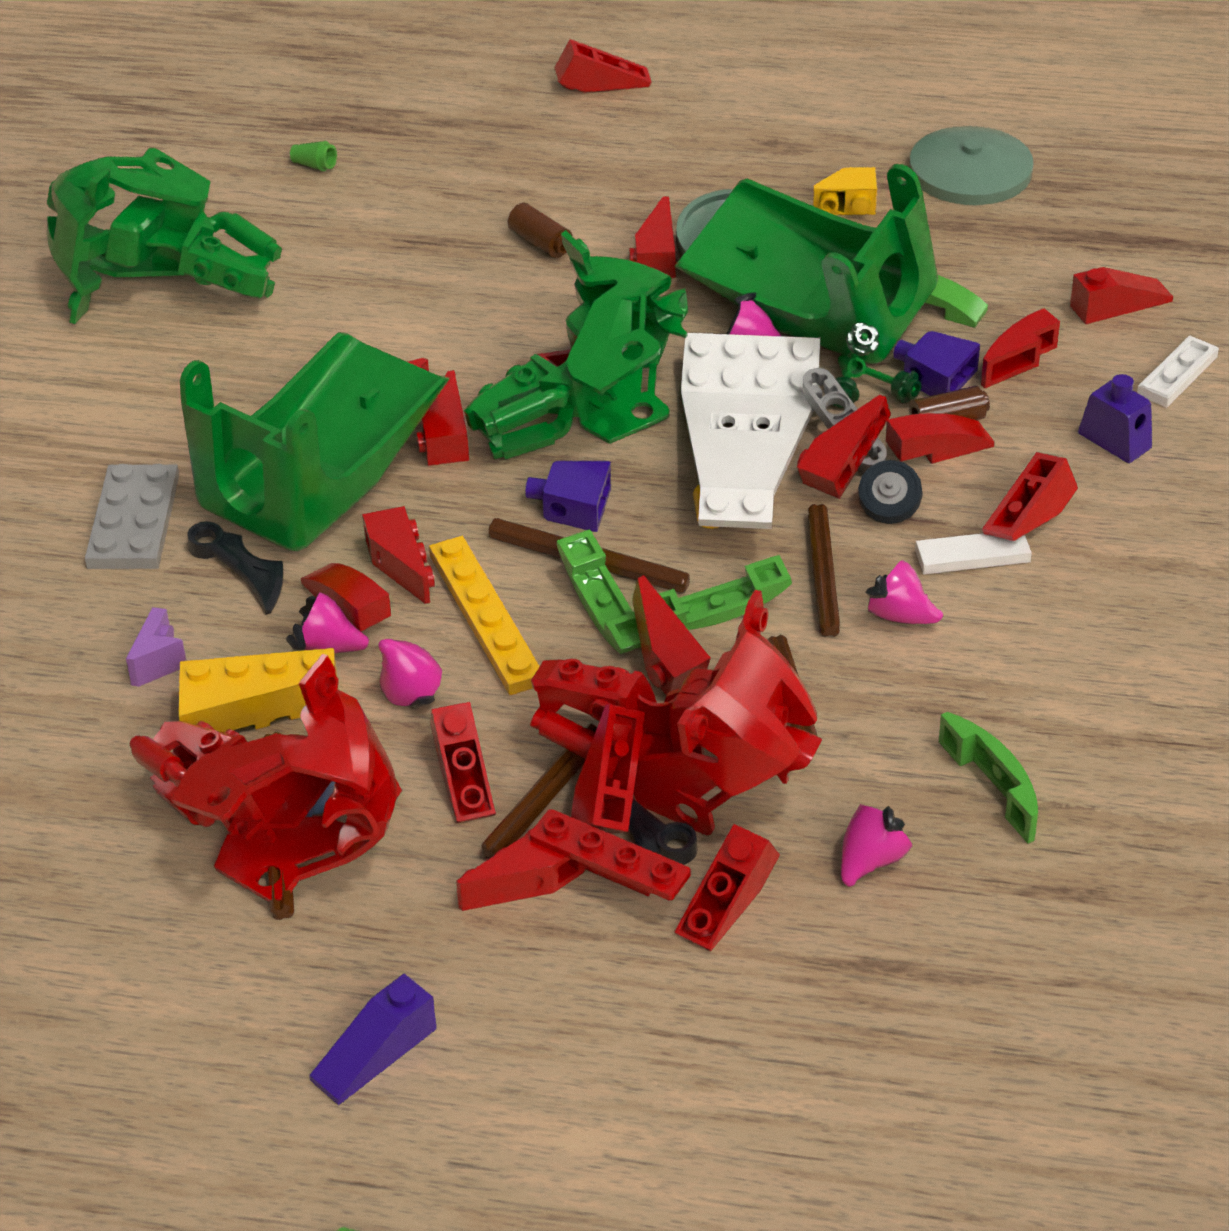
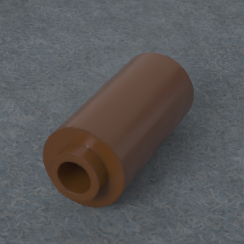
(537, 229)
(965, 402)

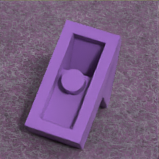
(154, 650)

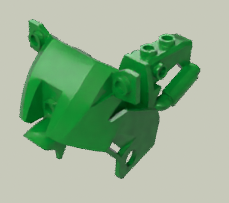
(150, 233)
(598, 379)

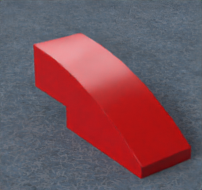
(1020, 347)
(935, 436)
(355, 593)

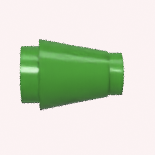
(315, 155)

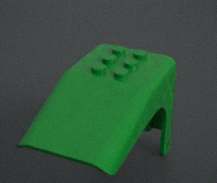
(819, 269)
(310, 446)

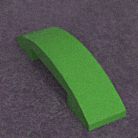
(959, 303)
(598, 590)
(731, 598)
(971, 743)

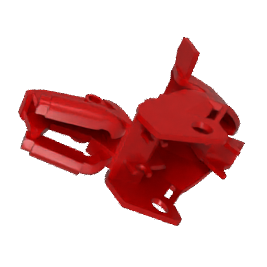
(730, 711)
(273, 783)

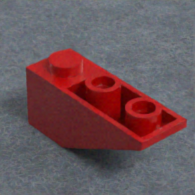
(396, 553)
(461, 761)
(516, 874)
(728, 887)

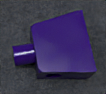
(940, 361)
(1118, 419)
(573, 492)

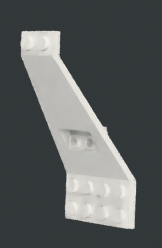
(745, 384)

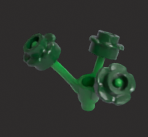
(862, 341)

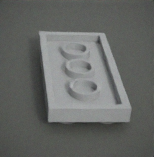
(132, 517)

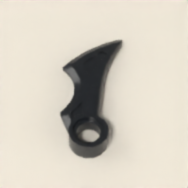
(262, 575)
(654, 835)

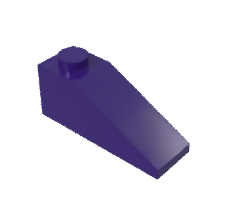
(376, 1038)

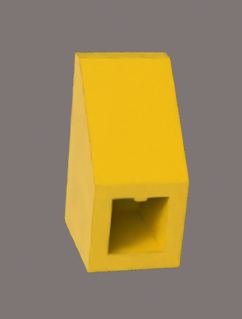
(848, 192)

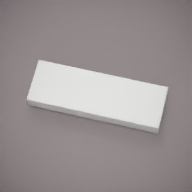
(1178, 371)
(970, 552)

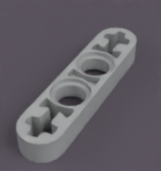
(836, 395)

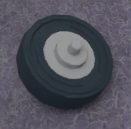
(890, 491)

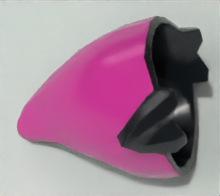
(751, 319)
(902, 598)
(325, 628)
(408, 673)
(871, 842)

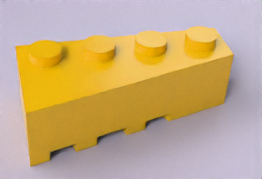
(245, 688)

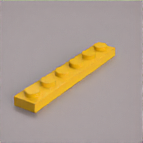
(485, 614)

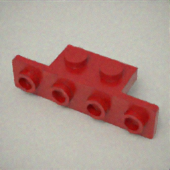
(611, 856)

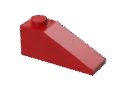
(596, 70)
(656, 240)
(1112, 293)
(444, 427)
(842, 448)
(1034, 498)
(665, 641)
(609, 771)

